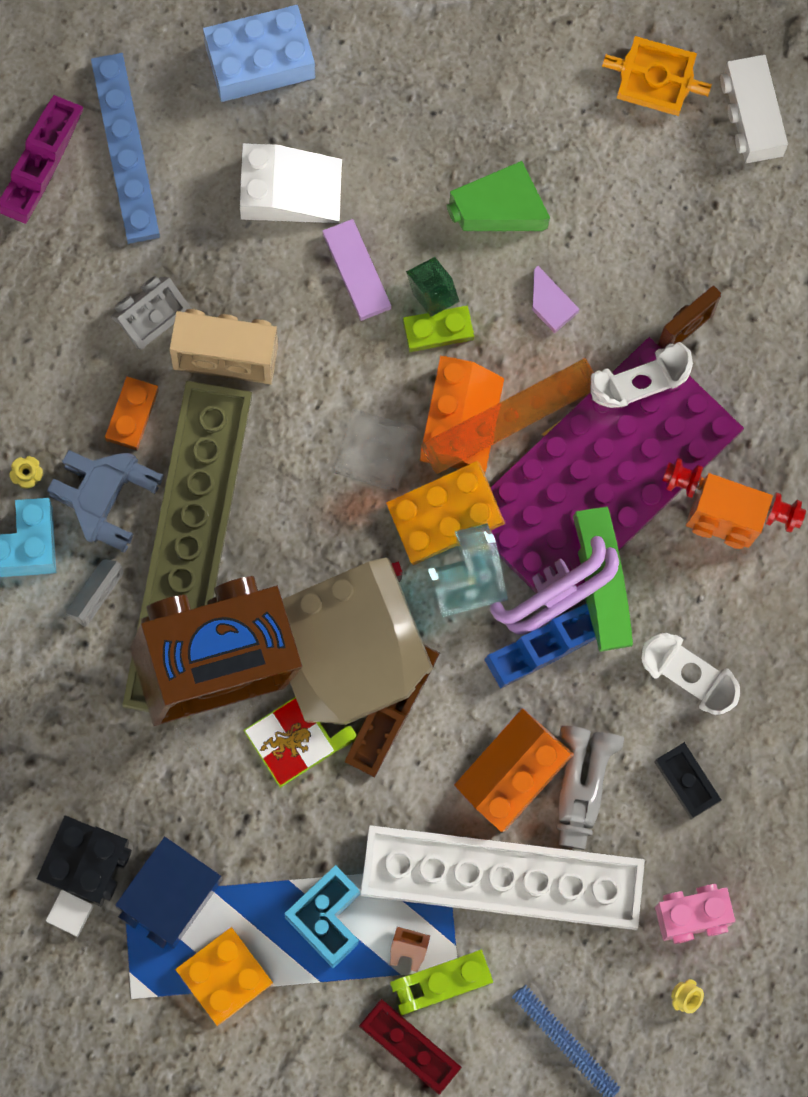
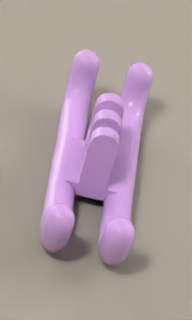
(560, 590)

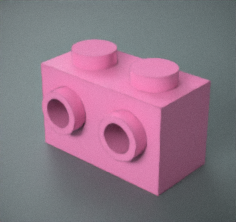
(693, 914)

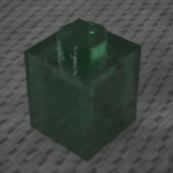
(432, 286)

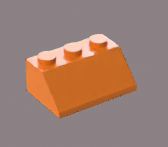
(458, 394)
(513, 770)

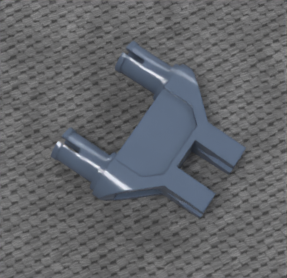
(99, 492)

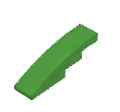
(609, 604)

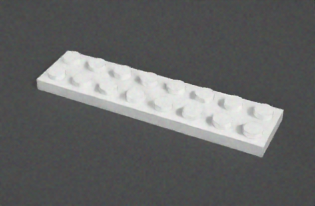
(503, 877)

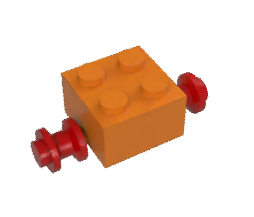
(729, 508)

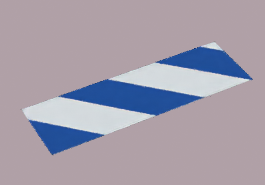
(285, 956)

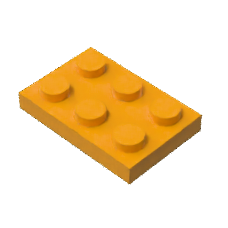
(434, 511)

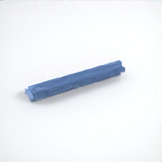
(566, 1042)

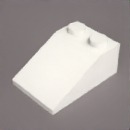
(289, 185)

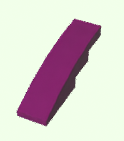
(40, 158)

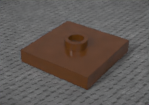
(690, 318)

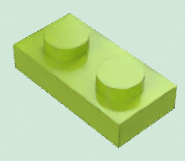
(442, 329)

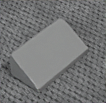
(95, 592)

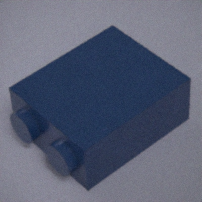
(168, 894)

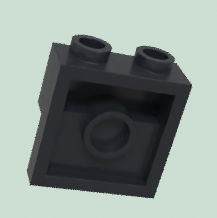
(85, 861)

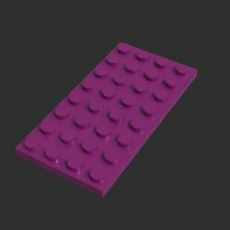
(605, 460)

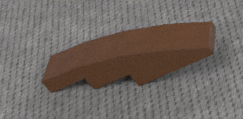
(382, 729)

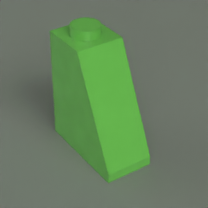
(499, 203)

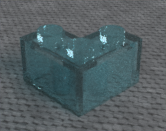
(474, 579)

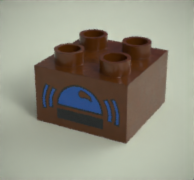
(214, 652)

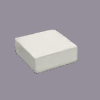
(69, 913)

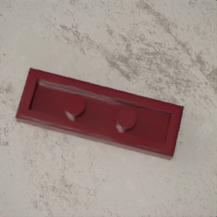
(410, 1047)

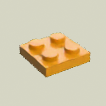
(224, 976)

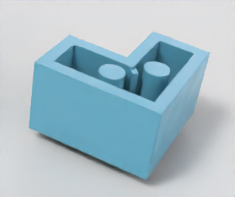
(33, 546)
(317, 915)

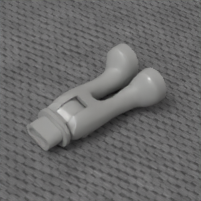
(579, 803)

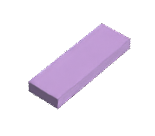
(356, 269)

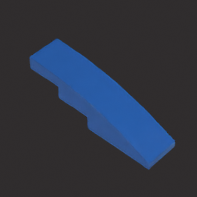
(542, 646)

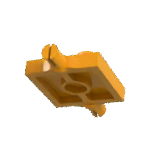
(656, 75)

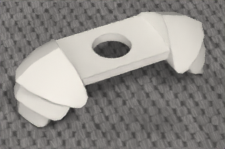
(666, 372)
(666, 656)

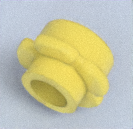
(32, 478)
(687, 996)

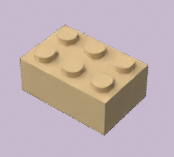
(224, 346)

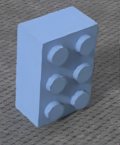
(259, 53)

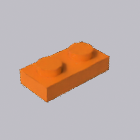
(131, 413)

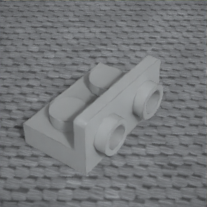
(150, 310)

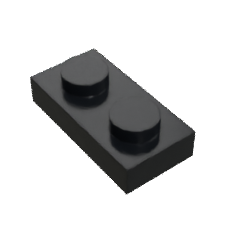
(687, 780)

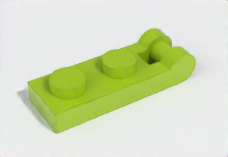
(443, 981)

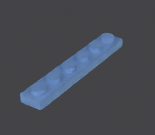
(125, 148)

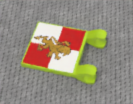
(293, 745)

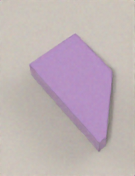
(551, 302)

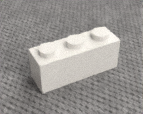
(754, 109)

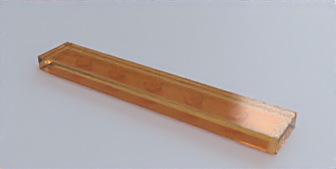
(508, 416)

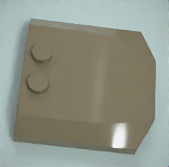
(354, 645)

